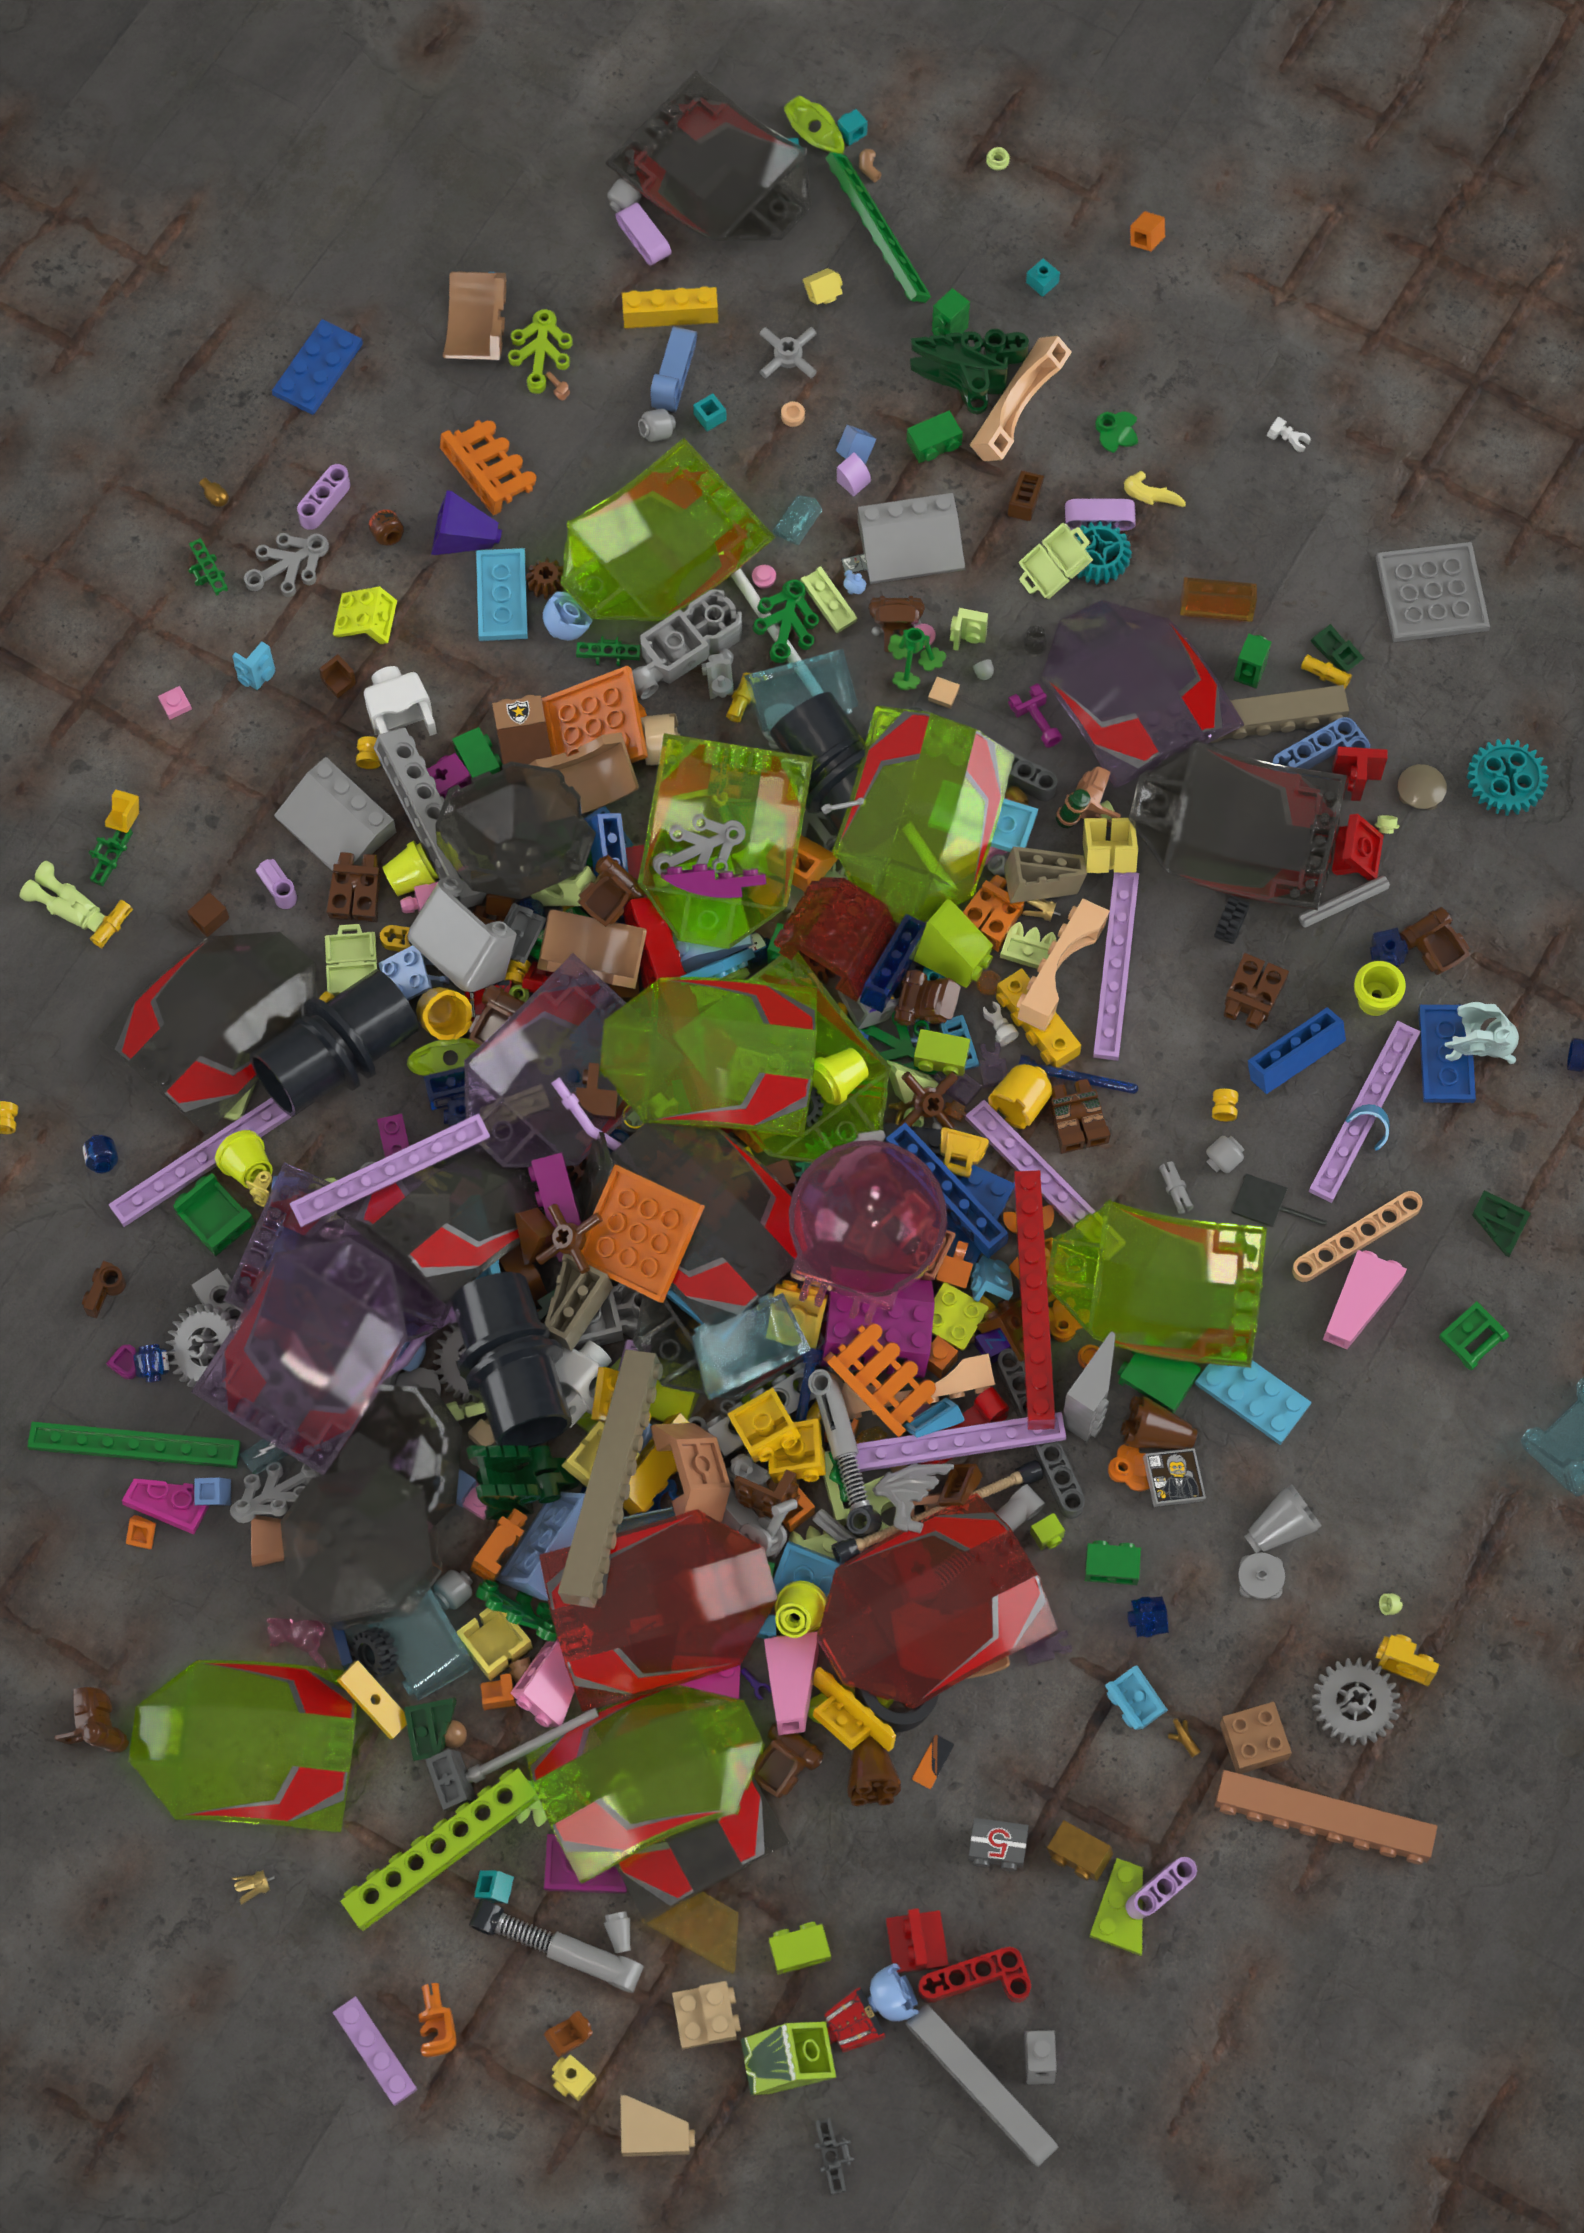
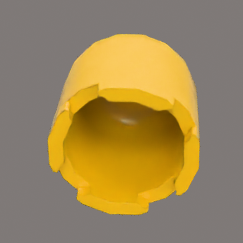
(444, 1013)
(1021, 1095)

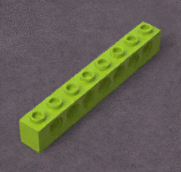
(434, 1864)

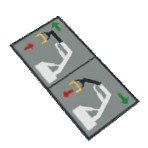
(854, 563)

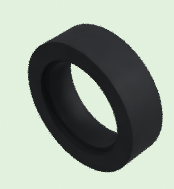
(897, 1721)

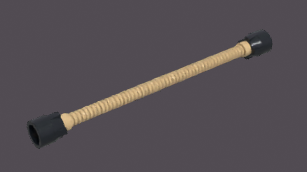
(1025, 1474)

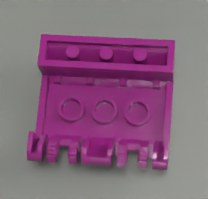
(907, 1325)

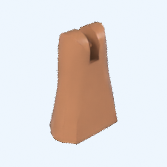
(266, 1541)

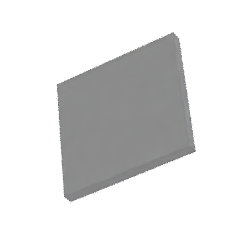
(1432, 592)

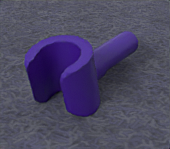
(755, 1684)

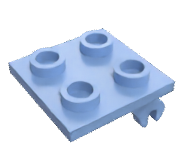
(409, 972)

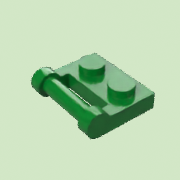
(1467, 1329)

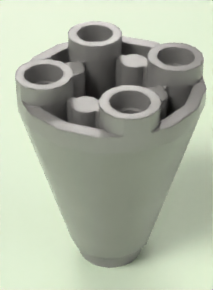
(1282, 1521)

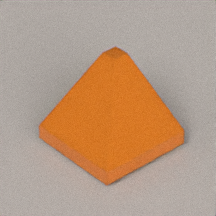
(140, 1532)

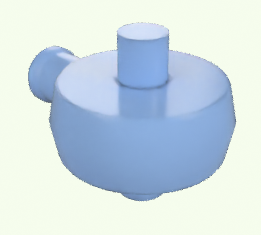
(854, 583)

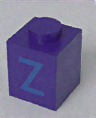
(992, 1343)

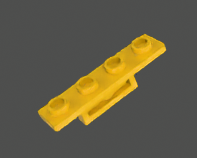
(847, 1716)

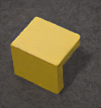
(124, 811)

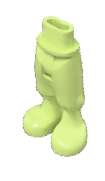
(69, 905)

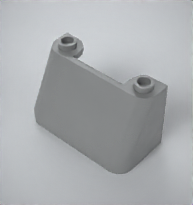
(459, 942)

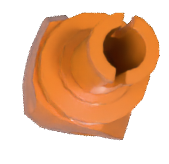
(437, 2020)

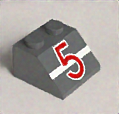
(998, 1844)

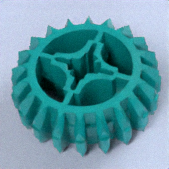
(1109, 544)

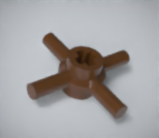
(928, 1094)
(569, 1238)

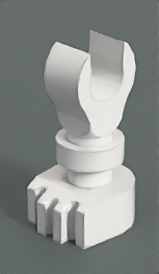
(1287, 433)
(1005, 1032)

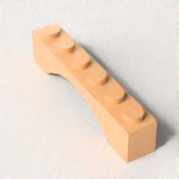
(1039, 366)
(1082, 930)
(968, 1375)

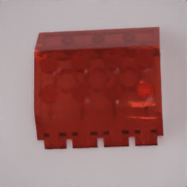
(839, 930)

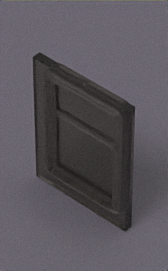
(594, 1177)

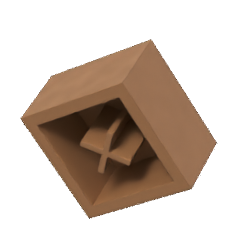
(1255, 1738)

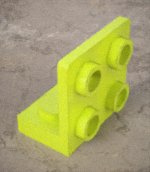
(366, 612)
(956, 1316)

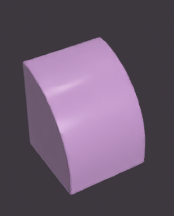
(853, 474)

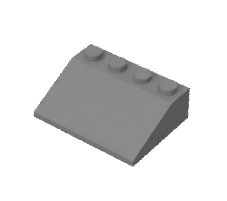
(911, 538)
(334, 816)
(1087, 1398)

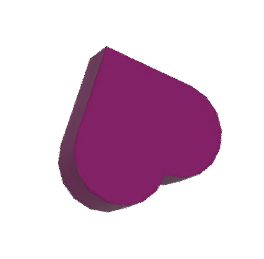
(123, 1362)

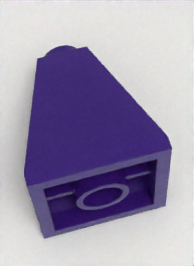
(463, 527)

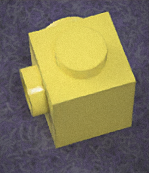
(823, 286)
(572, 2077)

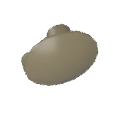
(1422, 787)

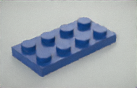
(317, 367)
(1444, 1079)
(993, 1194)

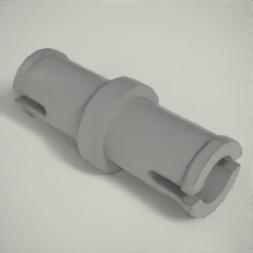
(1176, 1187)

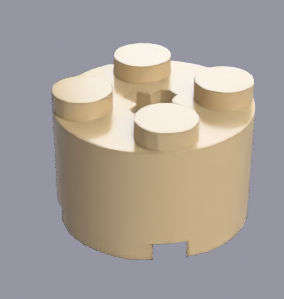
(654, 729)

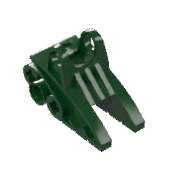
(962, 367)
(510, 1485)

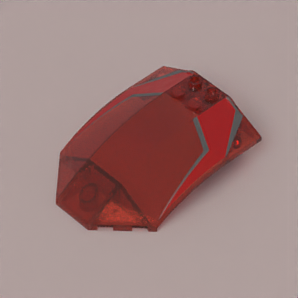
(933, 1606)
(672, 1609)

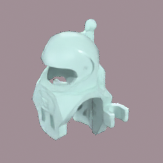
(1496, 1041)

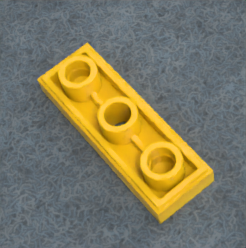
(385, 1711)

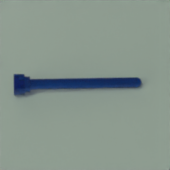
(1076, 1076)
(810, 1359)

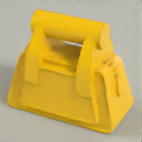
(963, 1148)

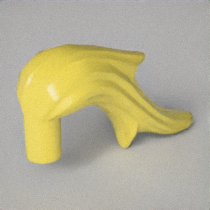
(1144, 493)

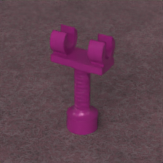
(1050, 735)

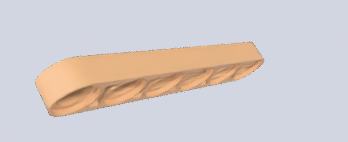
(1355, 1233)

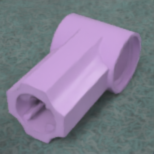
(277, 883)

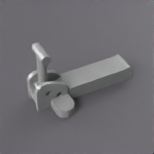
(761, 1530)

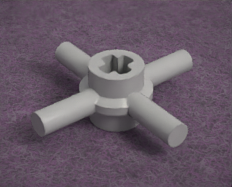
(788, 352)

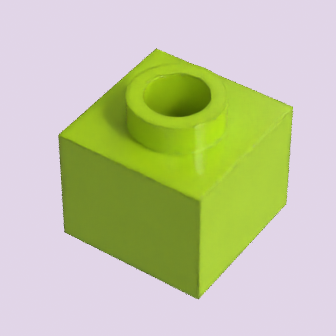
(1047, 1532)

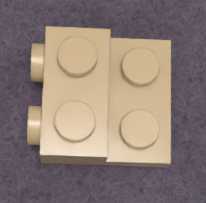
(706, 2015)

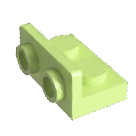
(969, 626)

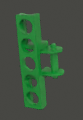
(210, 578)
(602, 644)
(103, 860)

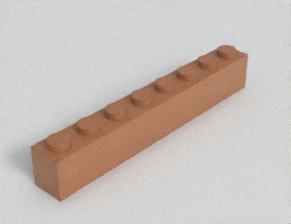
(1326, 1817)

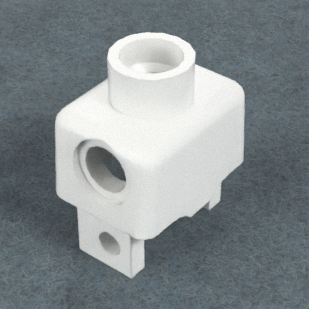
(397, 701)
(579, 1375)

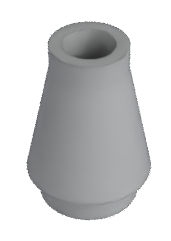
(619, 1931)

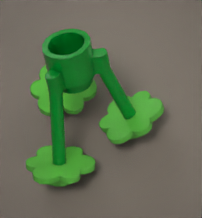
(905, 646)

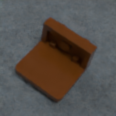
(1009, 1319)
(754, 1495)

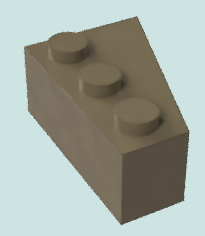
(1042, 874)
(575, 1302)

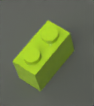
(941, 1052)
(799, 1948)

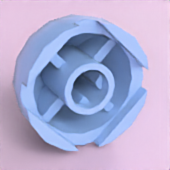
(565, 617)
(892, 1994)

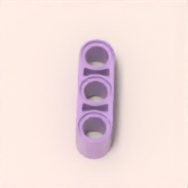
(643, 233)
(323, 506)
(1114, 511)
(1172, 1882)

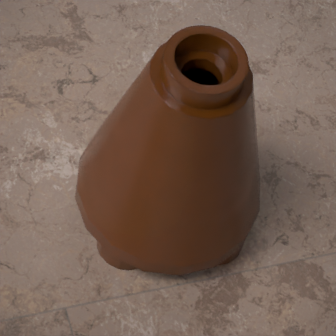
(1156, 1427)
(872, 1775)

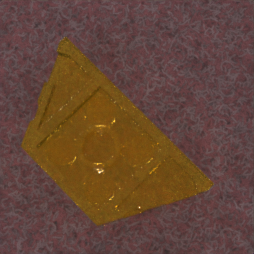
(703, 1928)

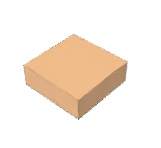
(943, 692)

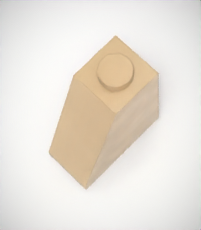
(652, 2131)

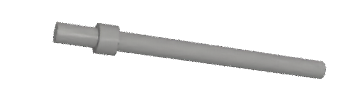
(478, 1772)

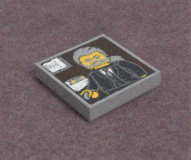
(1174, 1477)

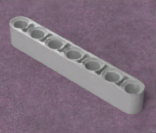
(982, 2085)

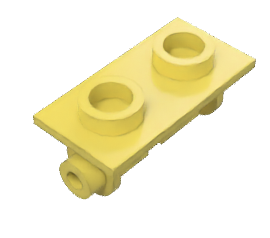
(261, 1188)

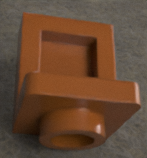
(569, 2034)

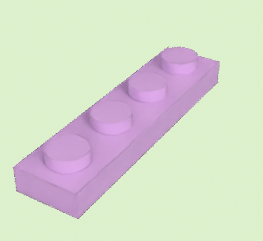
(375, 2051)

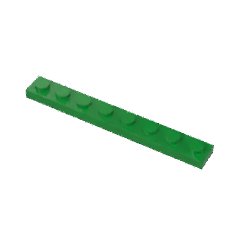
(878, 227)
(134, 1445)

